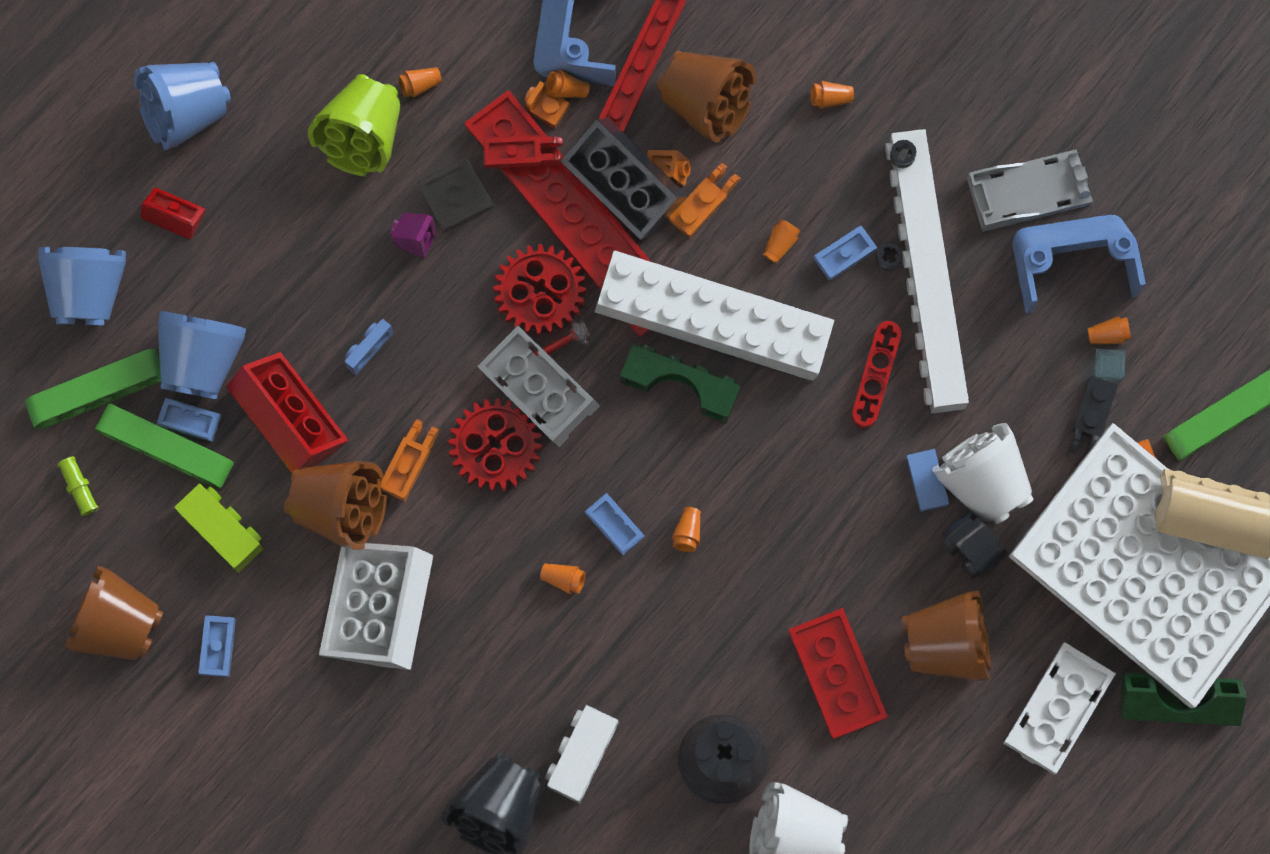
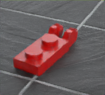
(520, 151)

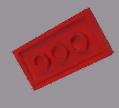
(837, 674)

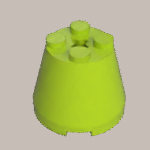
(358, 126)

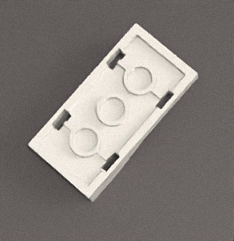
(1059, 708)

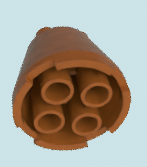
(708, 92)
(338, 501)
(113, 619)
(949, 639)

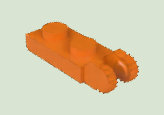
(702, 202)
(408, 462)

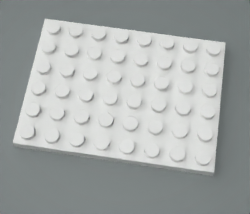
(1152, 594)

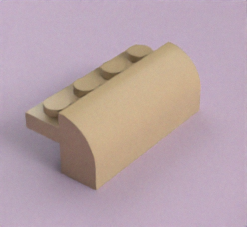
(1214, 513)

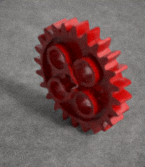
(525, 310)
(477, 426)

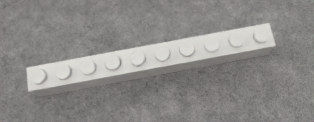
(928, 277)

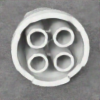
(987, 474)
(795, 824)

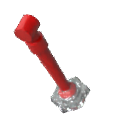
(577, 333)

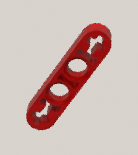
(872, 373)

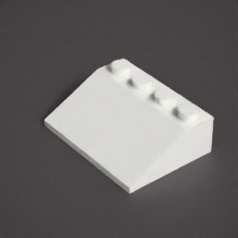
(377, 605)

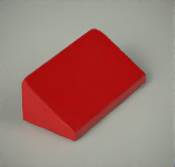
(172, 213)

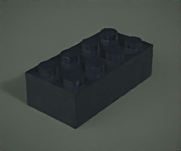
(624, 178)

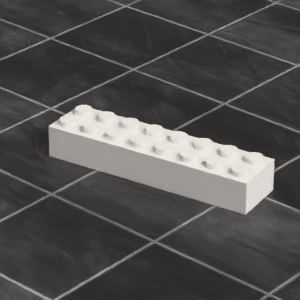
(714, 316)

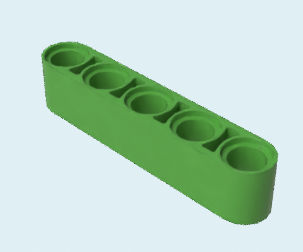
(94, 389)
(1220, 417)
(164, 446)

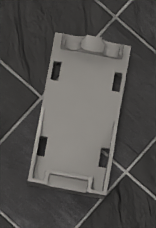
(1029, 190)
(538, 386)

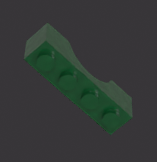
(646, 369)
(1145, 700)

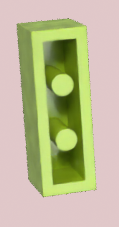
(220, 527)

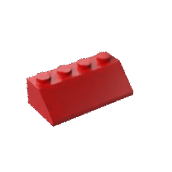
(286, 412)

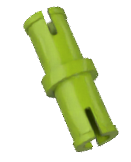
(77, 486)

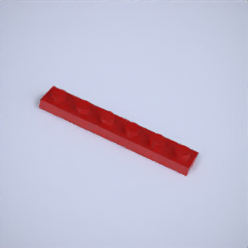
(642, 62)

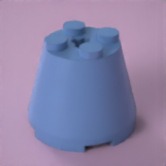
(180, 100)
(81, 282)
(196, 353)

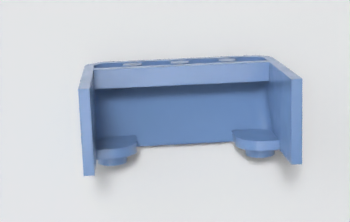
(559, 52)
(1036, 244)

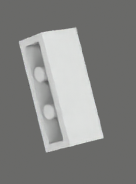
(581, 753)

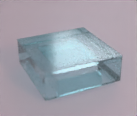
(1110, 364)

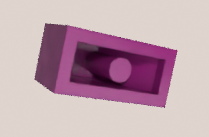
(414, 233)

